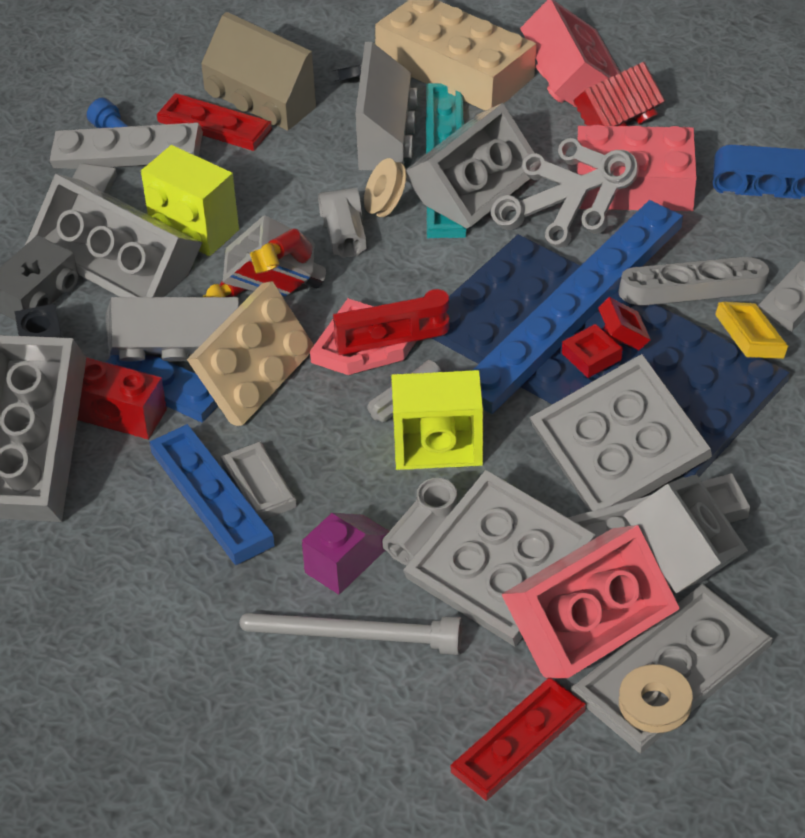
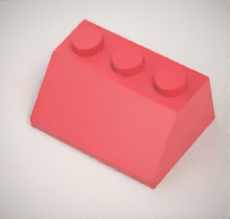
(567, 51)

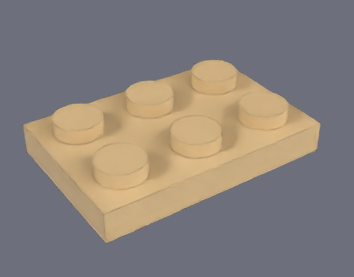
(251, 353)

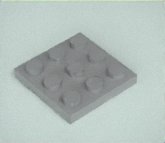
(620, 436)
(490, 546)

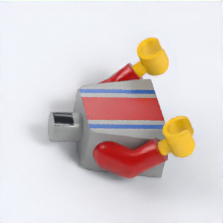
(268, 254)

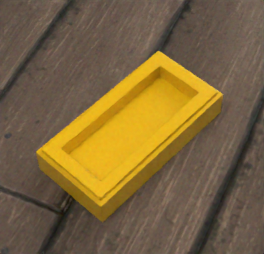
(751, 330)

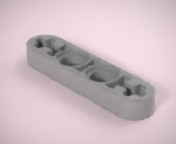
(692, 280)

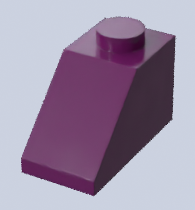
(342, 549)

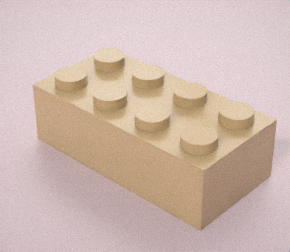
(458, 51)

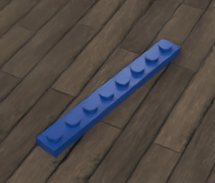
(573, 303)

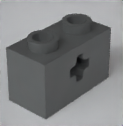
(36, 276)

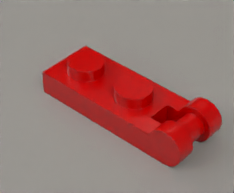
(392, 323)

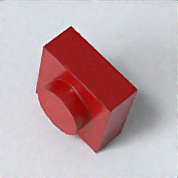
(623, 324)
(591, 350)

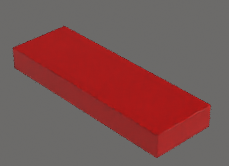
(216, 121)
(517, 738)

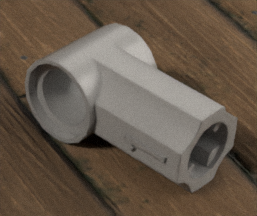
(343, 221)
(433, 504)

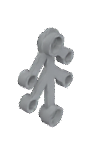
(571, 190)

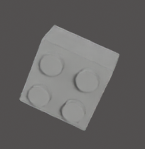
(686, 532)

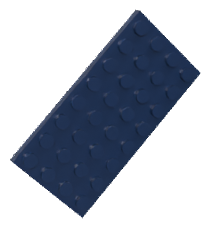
(701, 370)

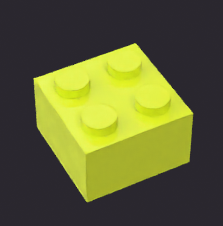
(191, 197)
(437, 419)

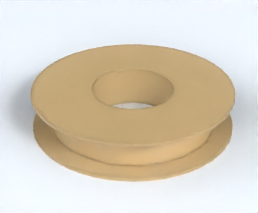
(386, 175)
(655, 718)

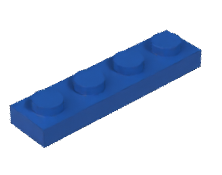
(212, 494)

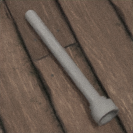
(440, 635)

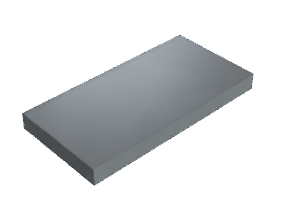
(700, 640)

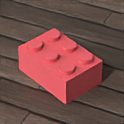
(663, 160)
(590, 602)

